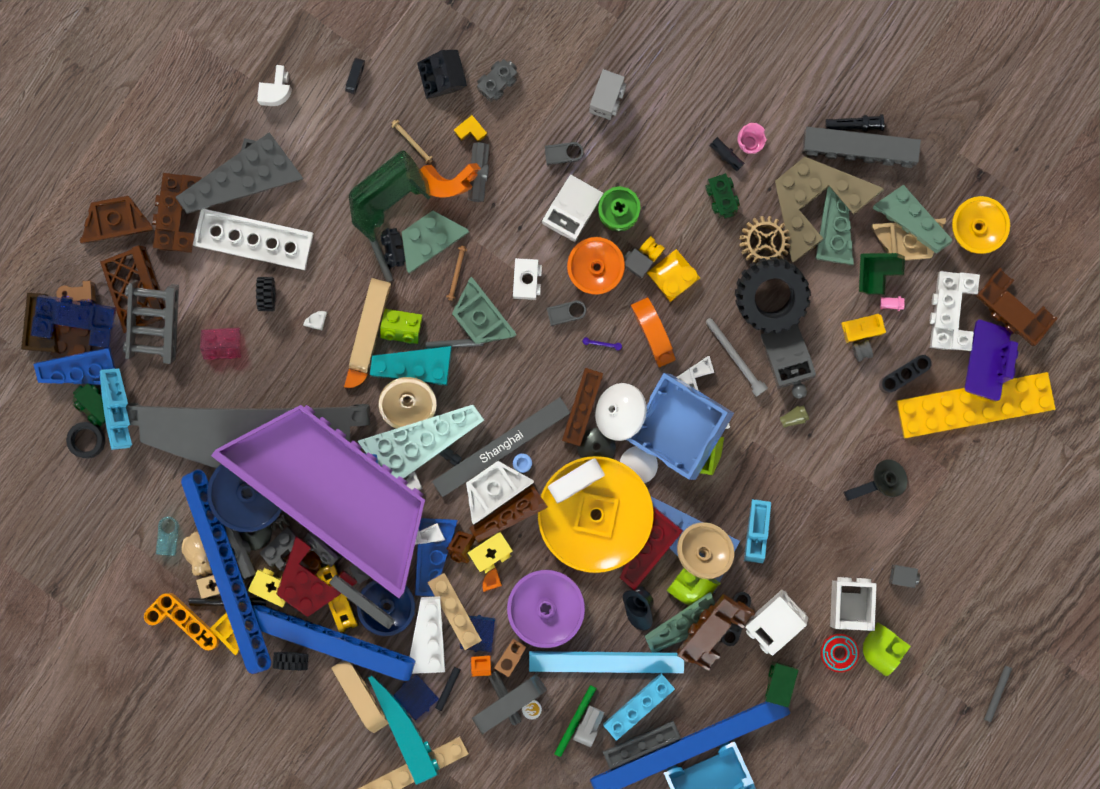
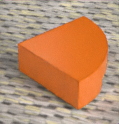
(354, 378)
(491, 580)

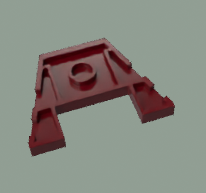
(302, 587)

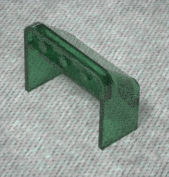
(383, 190)

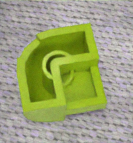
(690, 588)
(884, 649)

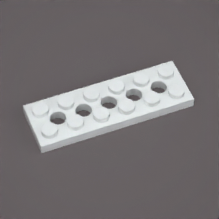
(258, 251)

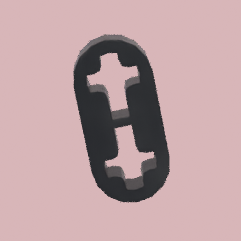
(355, 76)
(860, 490)

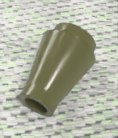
(795, 416)

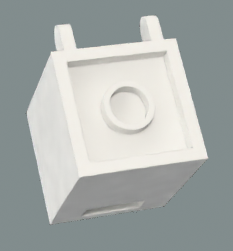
(853, 610)
(779, 619)

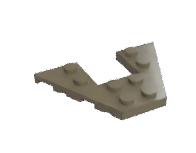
(802, 185)

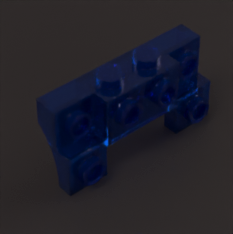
(74, 314)

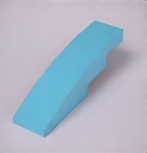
(114, 407)

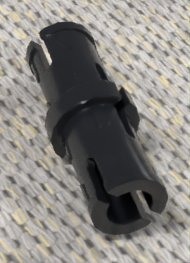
(727, 154)

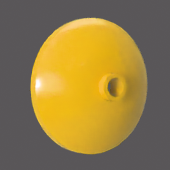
(993, 222)

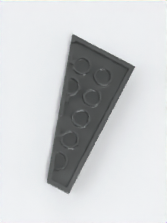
(247, 173)

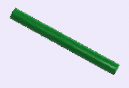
(575, 721)

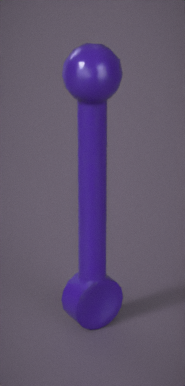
(617, 346)

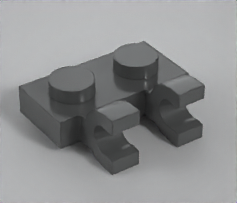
(279, 549)

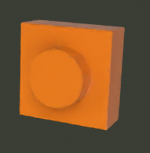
(481, 666)

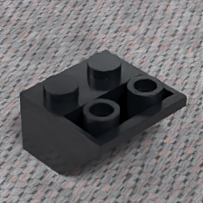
(442, 73)

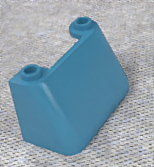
(718, 772)

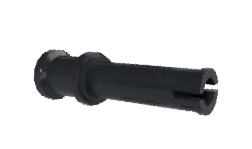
(865, 123)

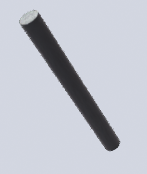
(218, 601)

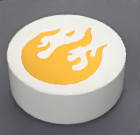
(532, 710)

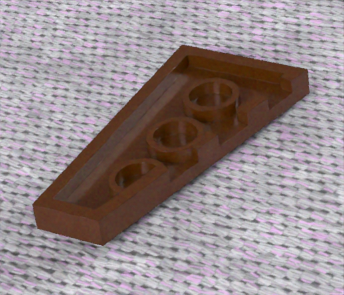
(513, 511)

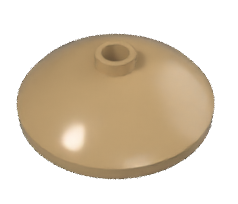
(402, 412)
(710, 541)

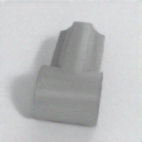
(587, 729)

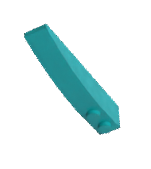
(410, 741)

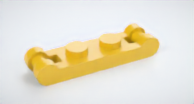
(340, 605)

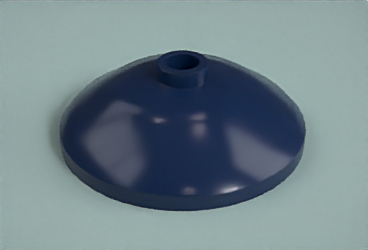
(401, 609)

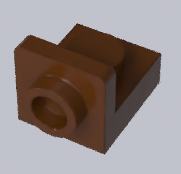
(460, 546)

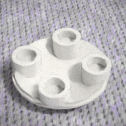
(641, 462)

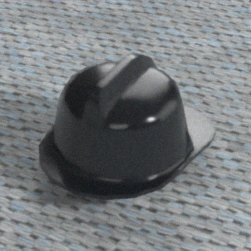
(638, 607)

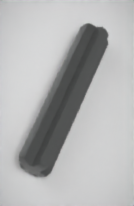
(502, 691)

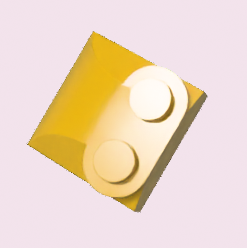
(673, 275)

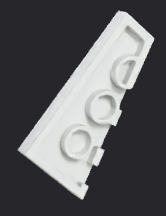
(428, 637)

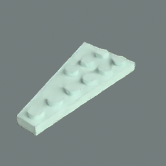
(417, 443)

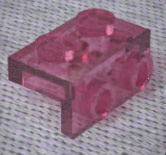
(220, 343)

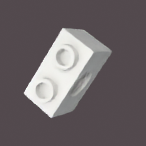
(522, 268)

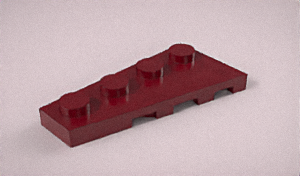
(661, 538)

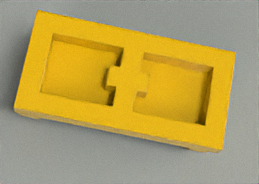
(863, 328)

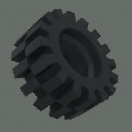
(265, 294)
(290, 661)

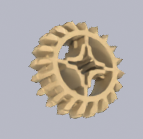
(758, 235)

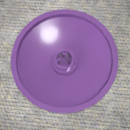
(545, 608)

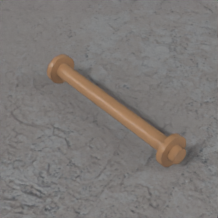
(451, 295)

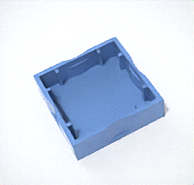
(681, 426)

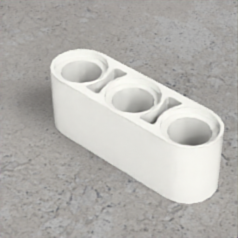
(576, 480)

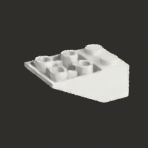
(572, 208)

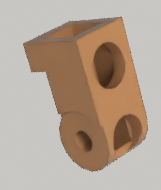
(78, 293)
(510, 658)

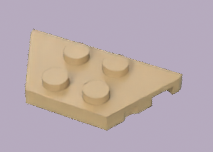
(898, 241)

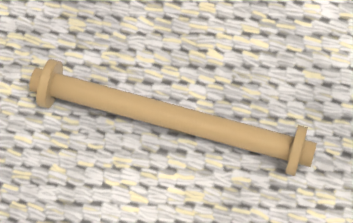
(395, 124)

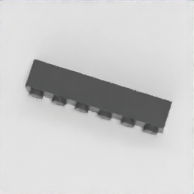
(861, 146)

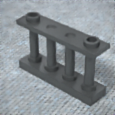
(169, 314)

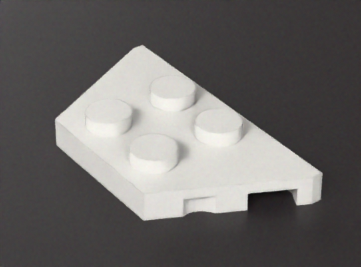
(493, 489)

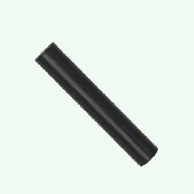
(448, 688)

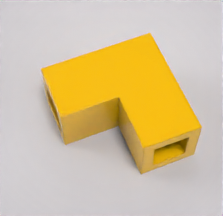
(468, 127)

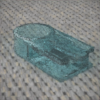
(167, 542)

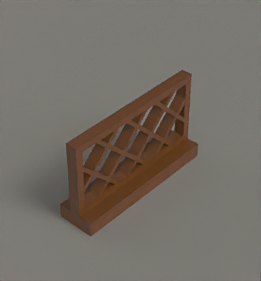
(147, 279)

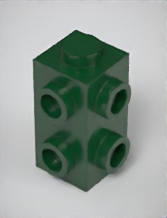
(724, 201)
(90, 402)

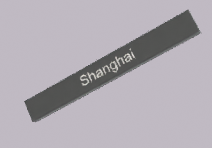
(501, 447)

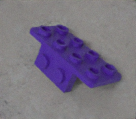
(990, 360)

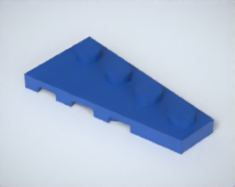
(76, 368)
(432, 555)

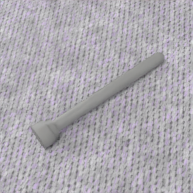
(757, 386)

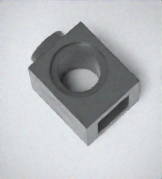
(637, 263)
(904, 576)

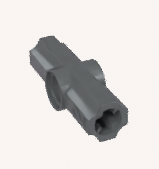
(480, 156)
(241, 551)

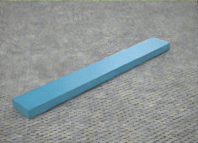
(605, 662)

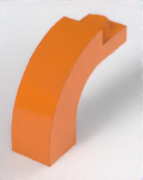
(444, 187)
(654, 332)

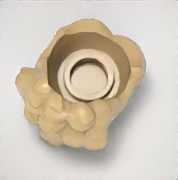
(195, 555)

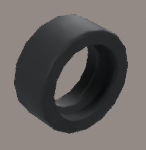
(71, 440)

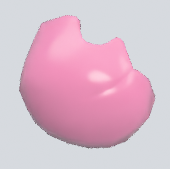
(751, 138)

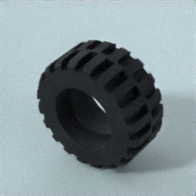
(787, 315)

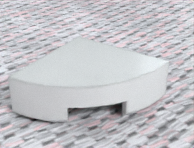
(316, 320)

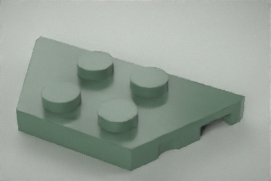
(428, 238)
(480, 316)

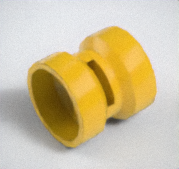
(651, 249)

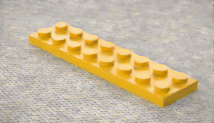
(962, 409)

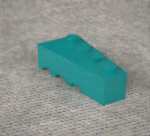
(427, 365)

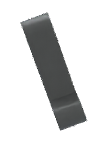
(509, 704)

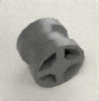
(862, 350)

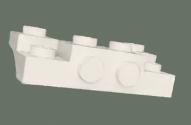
(947, 310)

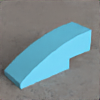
(757, 531)

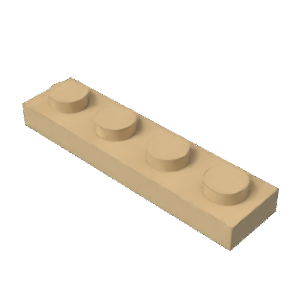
(454, 611)

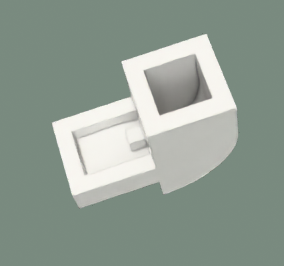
(275, 93)

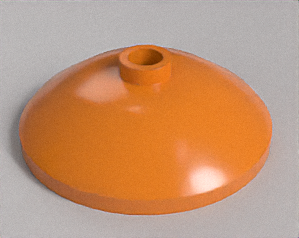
(586, 256)

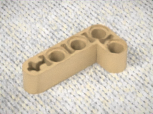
(360, 696)

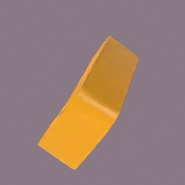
(185, 624)

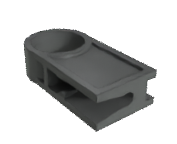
(557, 153)
(560, 313)

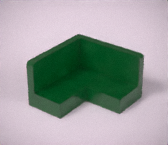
(875, 268)
(780, 684)

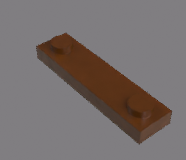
(582, 407)

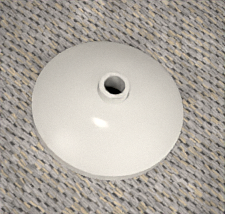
(628, 413)

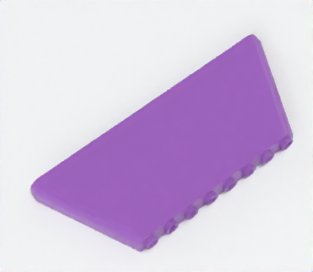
(332, 491)

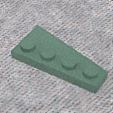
(835, 231)
(677, 627)

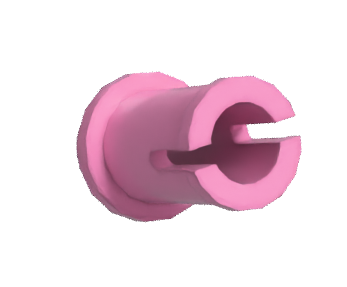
(892, 303)

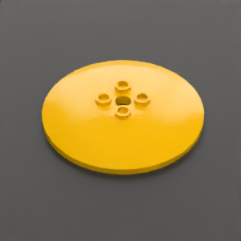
(604, 542)

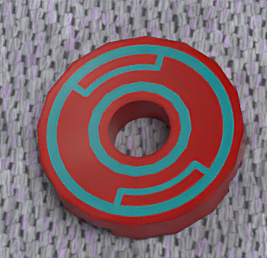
(842, 664)

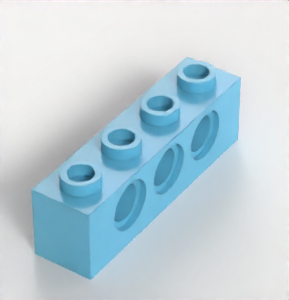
(638, 706)

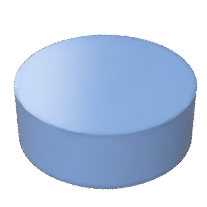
(522, 463)

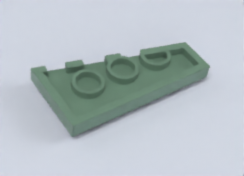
(913, 218)

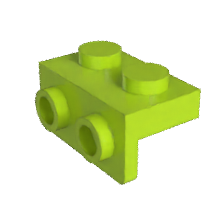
(400, 326)

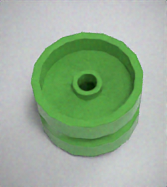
(622, 198)

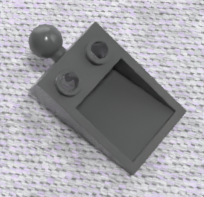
(786, 356)

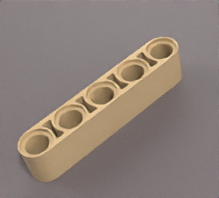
(369, 325)

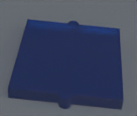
(485, 630)
(416, 696)

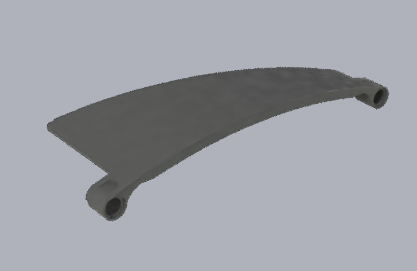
(200, 431)

